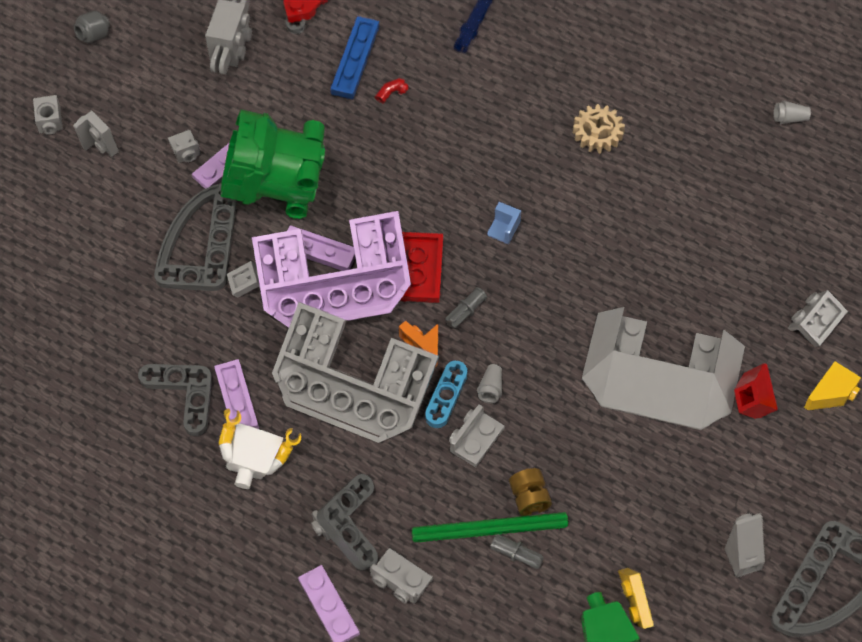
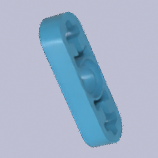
(446, 376)

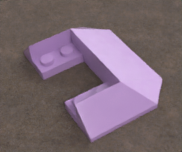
(348, 294)

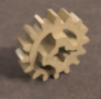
(601, 126)

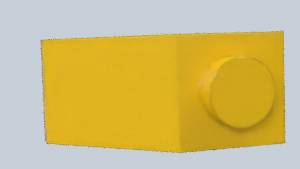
(834, 388)

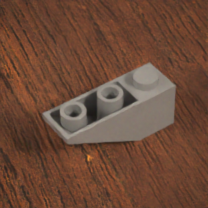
(746, 545)

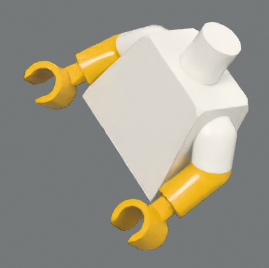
(252, 451)

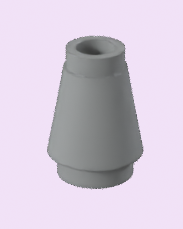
(790, 112)
(491, 384)

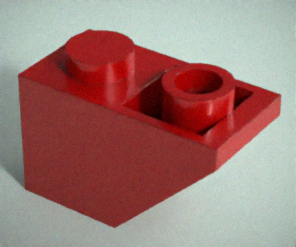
(755, 393)

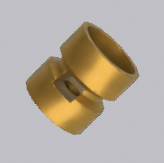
(529, 488)

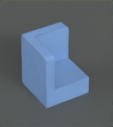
(505, 223)

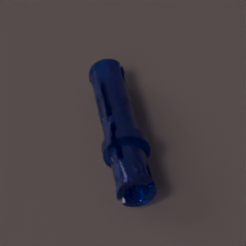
(470, 28)

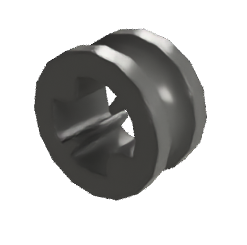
(293, 29)

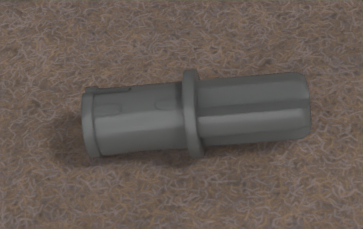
(466, 308)
(516, 551)

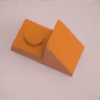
(414, 336)

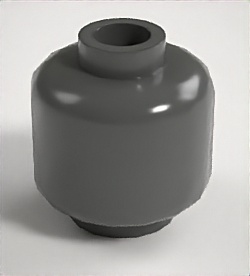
(91, 27)

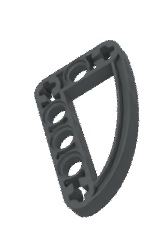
(203, 273)
(807, 589)

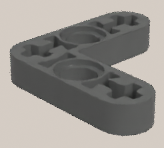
(193, 389)
(340, 515)

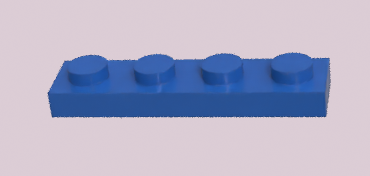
(355, 57)

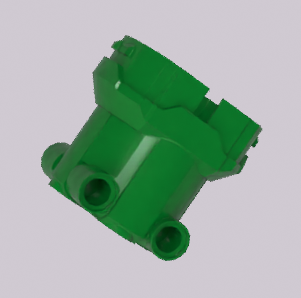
(273, 162)

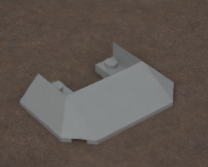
(659, 389)
(379, 408)

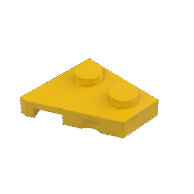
(635, 593)

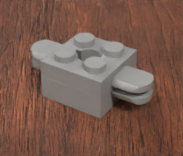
(228, 34)

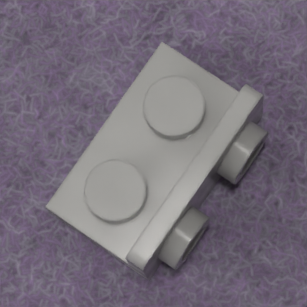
(93, 131)
(818, 317)
(475, 436)
(400, 576)

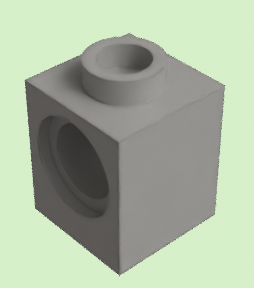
(47, 107)

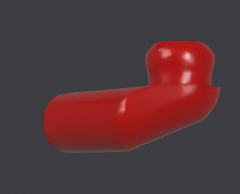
(388, 88)

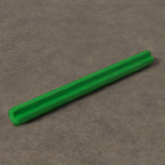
(489, 527)

